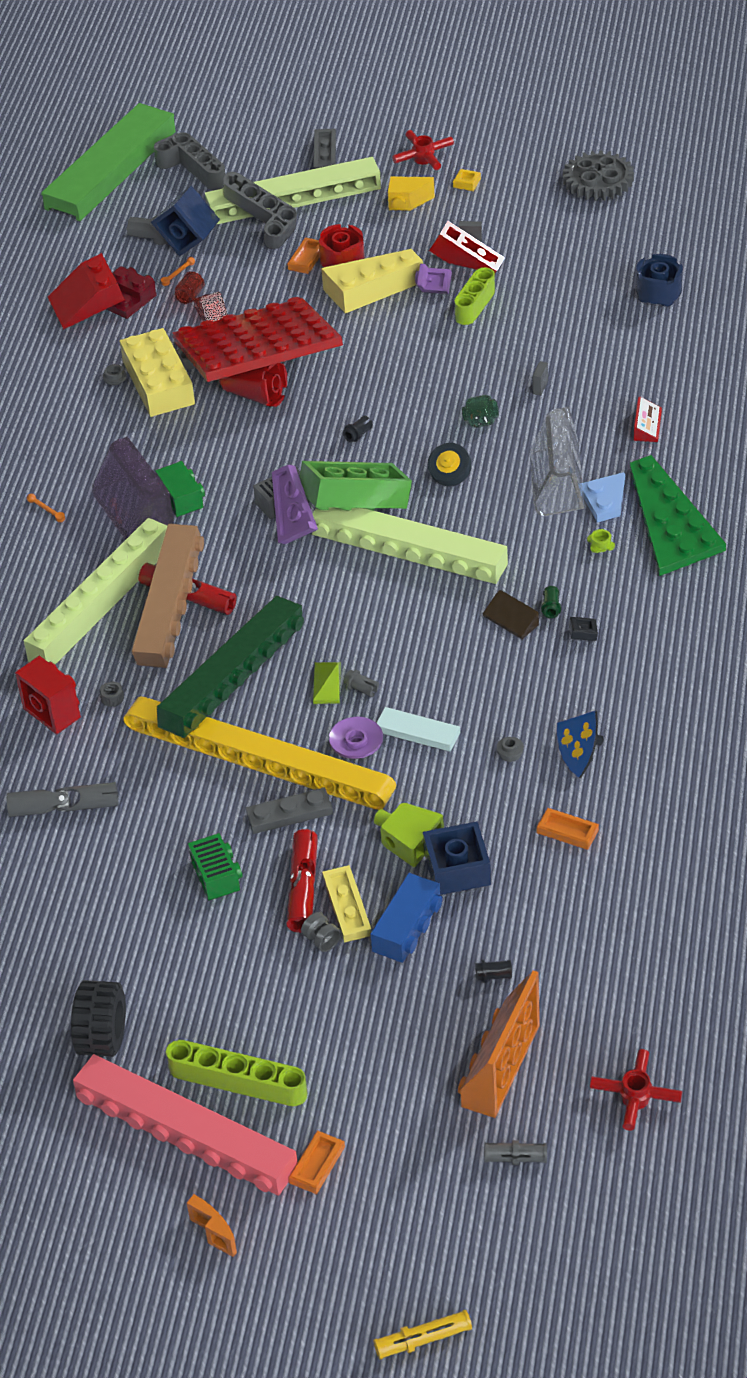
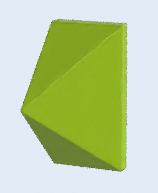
(327, 683)

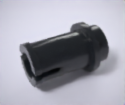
(353, 431)
(493, 970)

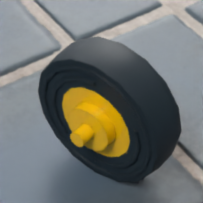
(449, 464)

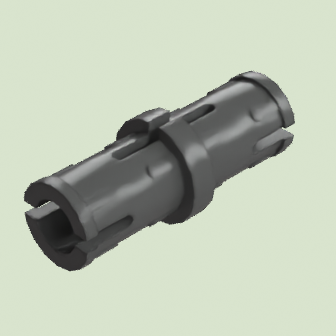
(515, 1152)

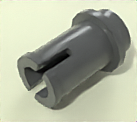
(355, 680)

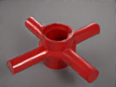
(423, 150)
(639, 1098)

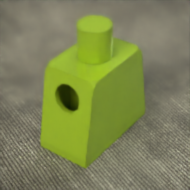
(404, 830)

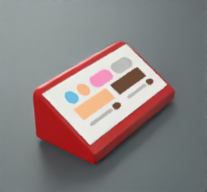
(647, 421)

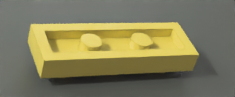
(347, 903)

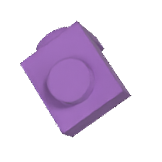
(433, 279)

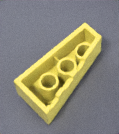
(370, 279)

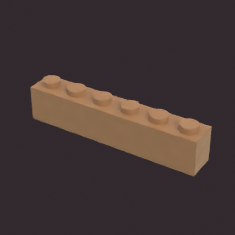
(168, 596)

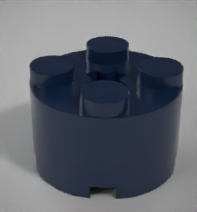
(659, 280)

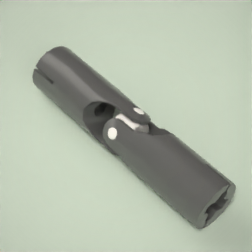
(44, 801)

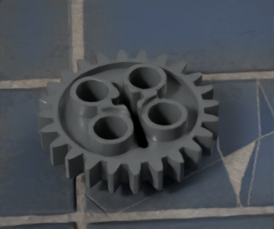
(598, 175)

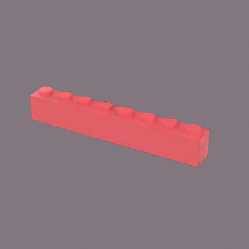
(185, 1124)

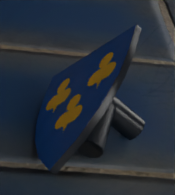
(578, 741)

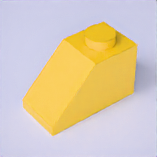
(409, 192)

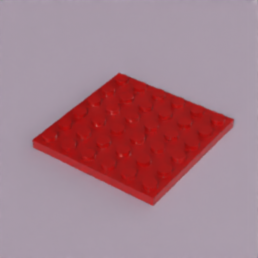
(256, 339)

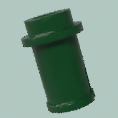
(551, 607)

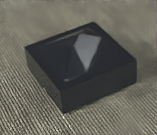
(583, 628)

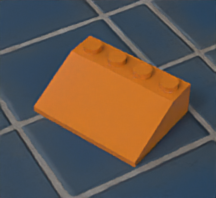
(502, 1049)

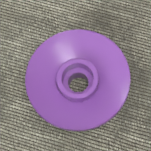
(356, 737)

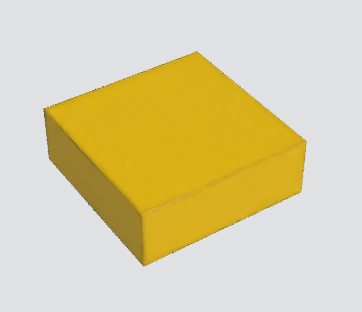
(466, 180)

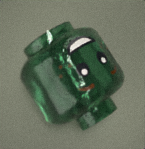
(480, 411)

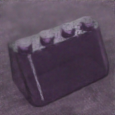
(130, 489)

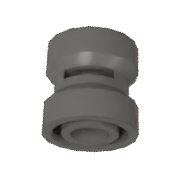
(318, 929)

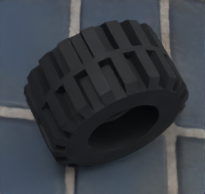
(98, 1018)

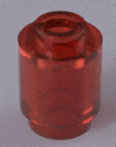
(189, 287)

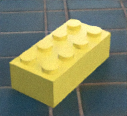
(157, 372)

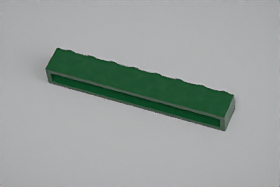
(229, 666)

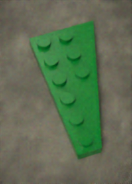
(671, 520)

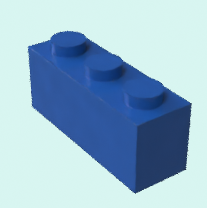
(406, 918)

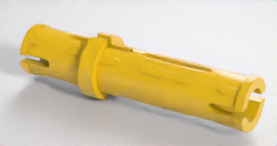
(386, 1347)

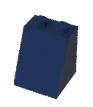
(185, 221)

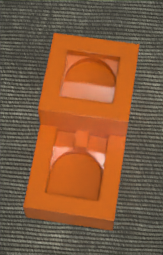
(216, 1227)

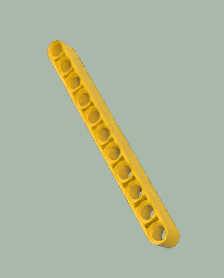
(270, 756)

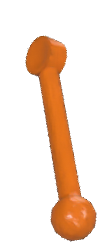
(165, 281)
(60, 516)

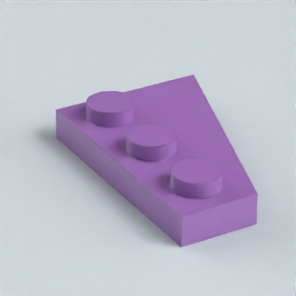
(292, 508)

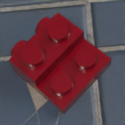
(136, 291)

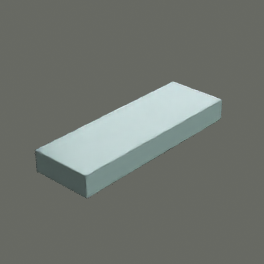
(418, 729)

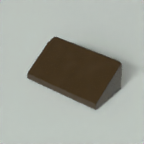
(512, 614)

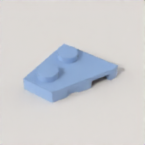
(605, 496)

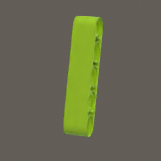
(237, 1073)

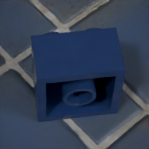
(457, 857)

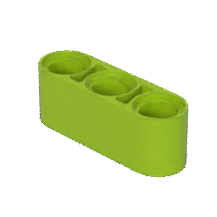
(474, 296)

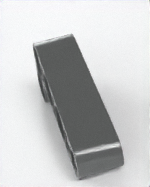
(193, 156)
(239, 189)

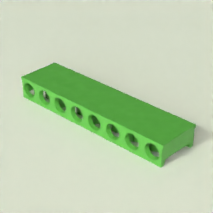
(109, 161)

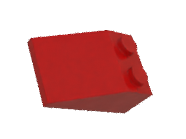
(85, 292)

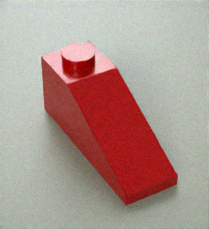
(463, 250)

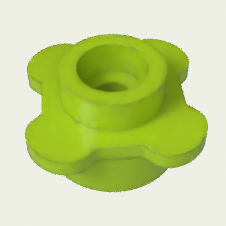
(600, 541)

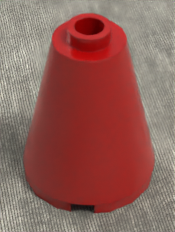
(259, 385)

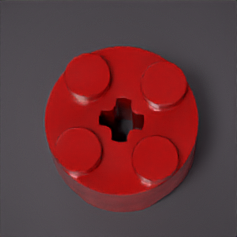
(340, 245)

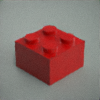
(48, 694)

